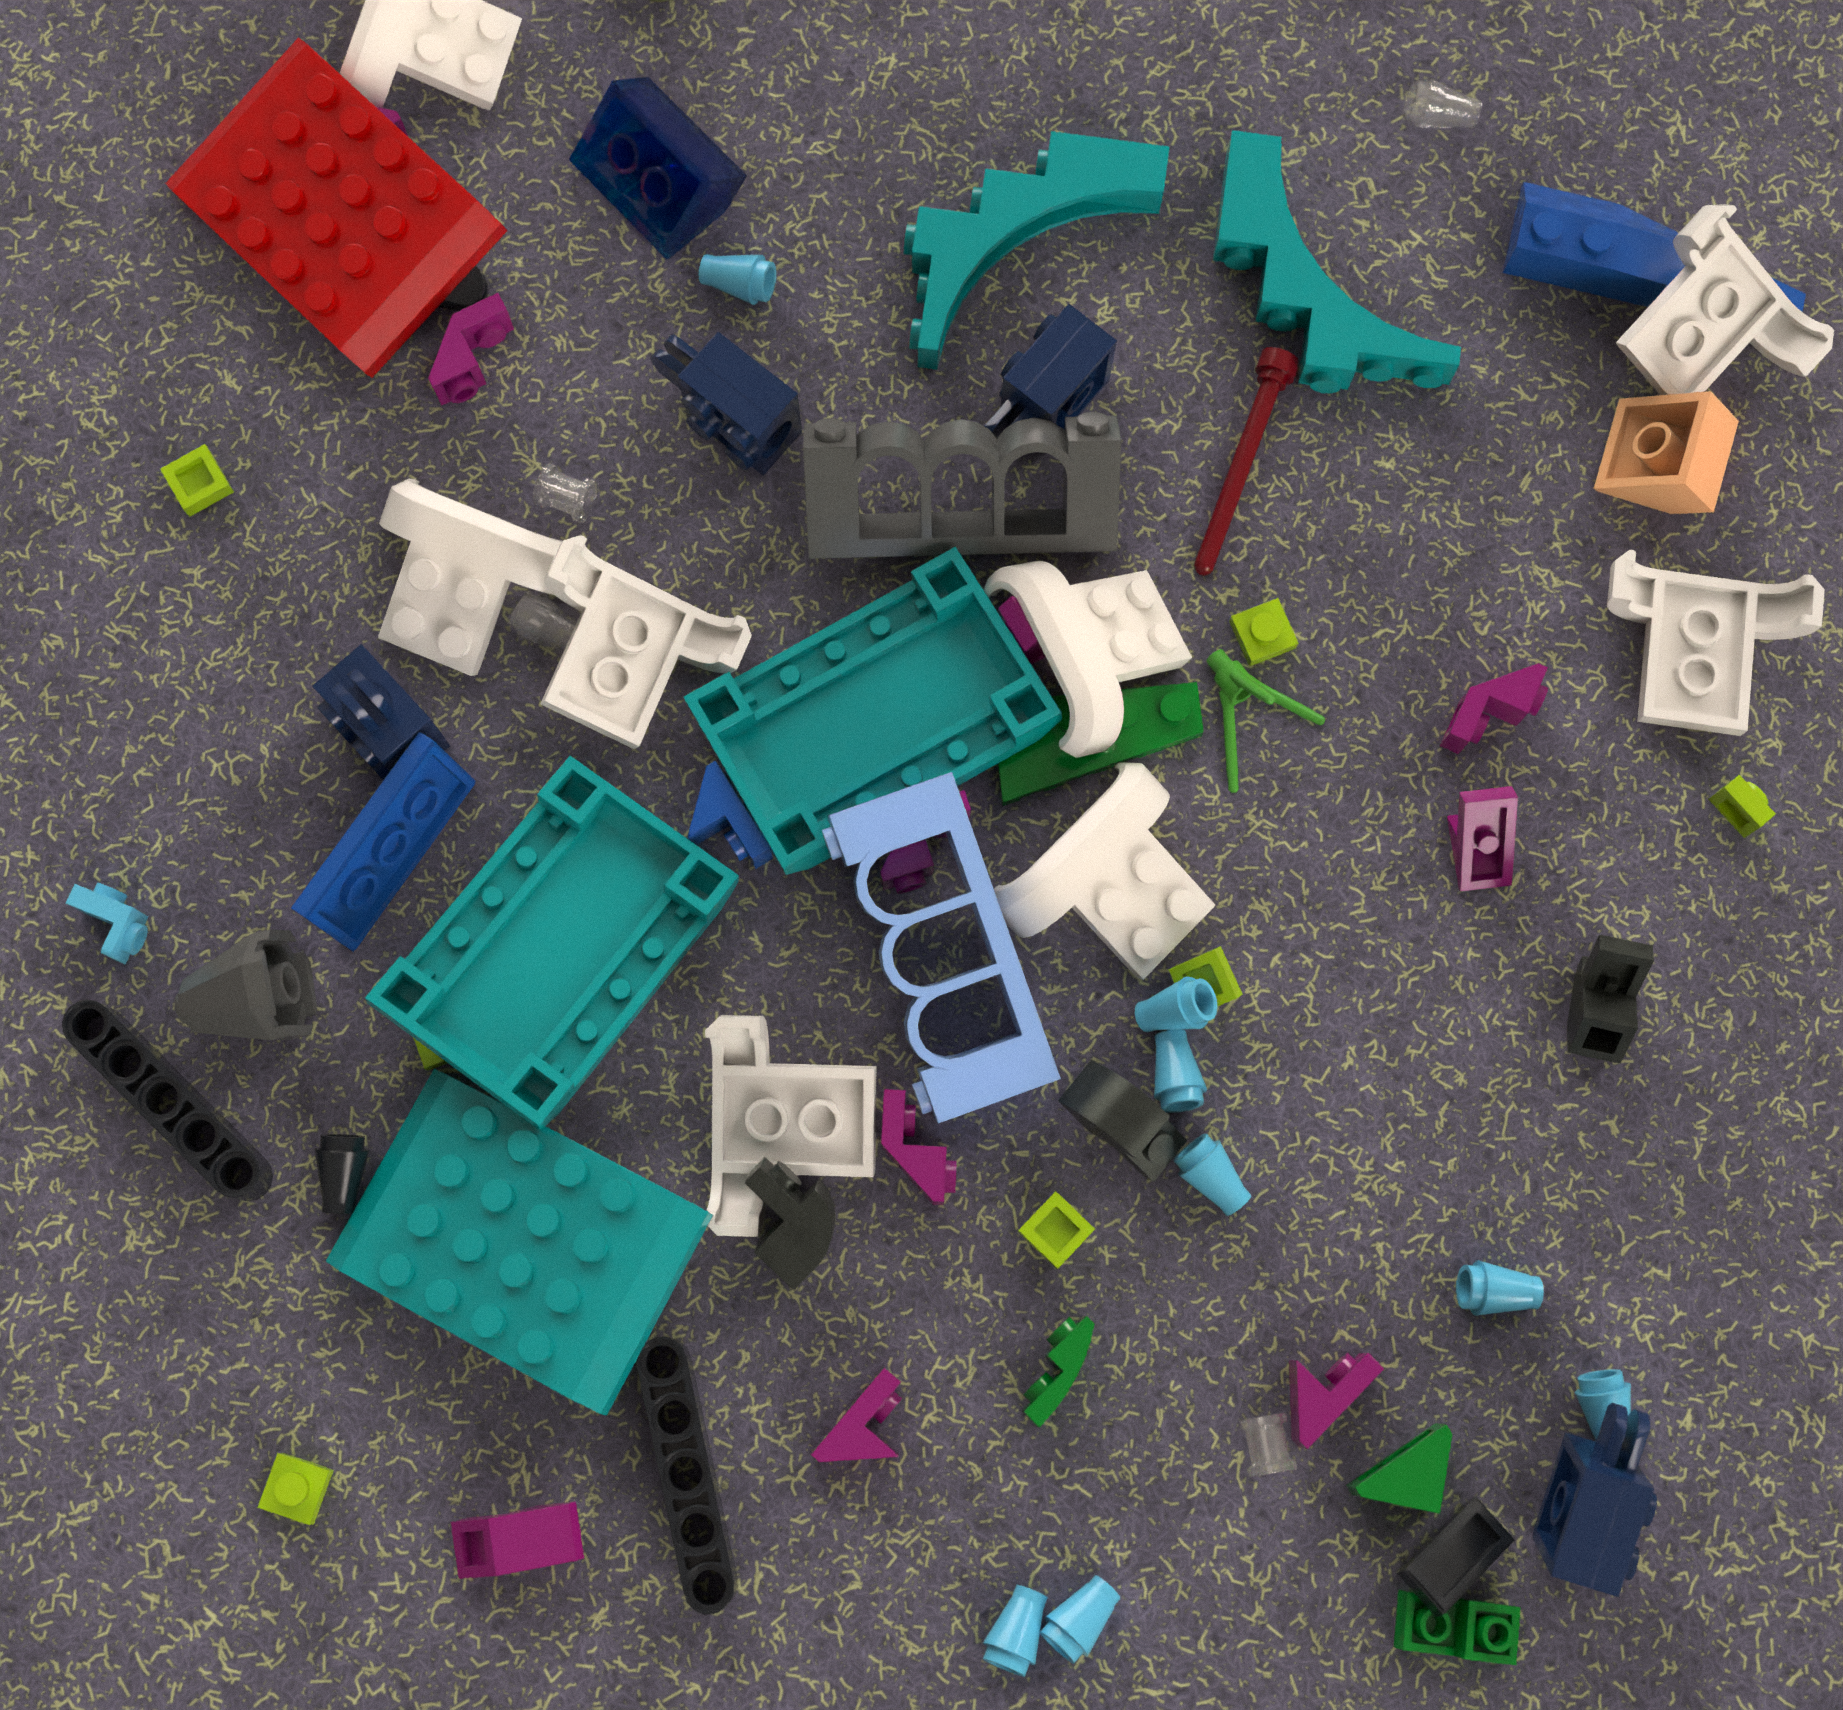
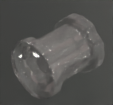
(565, 493)
(1267, 1444)

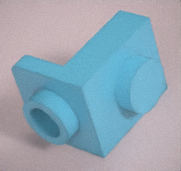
(107, 904)

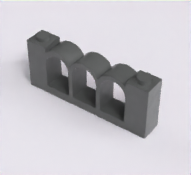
(1091, 485)

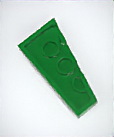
(1151, 722)

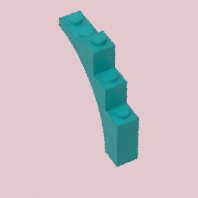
(1071, 182)
(1295, 291)

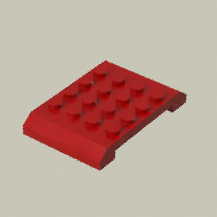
(336, 207)

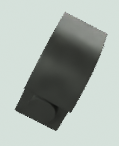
(1604, 998)
(1123, 1118)
(806, 1222)

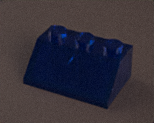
(655, 165)

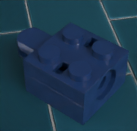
(1057, 373)
(732, 400)
(373, 711)
(1597, 1504)

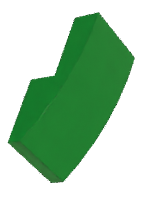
(1068, 1353)
(1467, 1630)

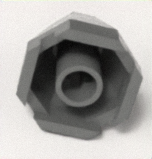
(251, 991)

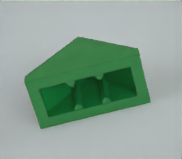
(1411, 1474)

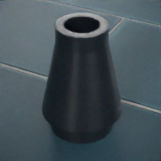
(340, 1171)

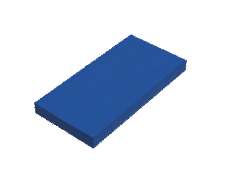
(385, 843)

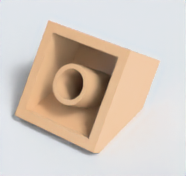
(1668, 452)

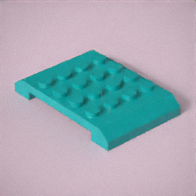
(874, 707)
(556, 944)
(520, 1241)

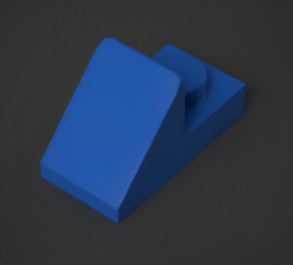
(721, 807)

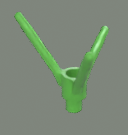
(1236, 687)

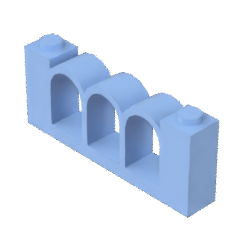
(993, 1070)

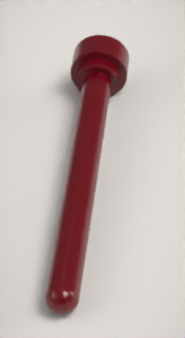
(1275, 371)

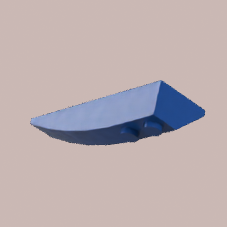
(1595, 247)

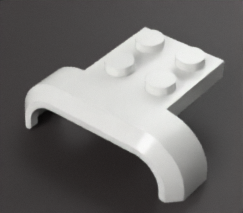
(438, 42)
(1716, 310)
(455, 574)
(1704, 638)
(1093, 641)
(628, 644)
(1112, 878)
(797, 1114)

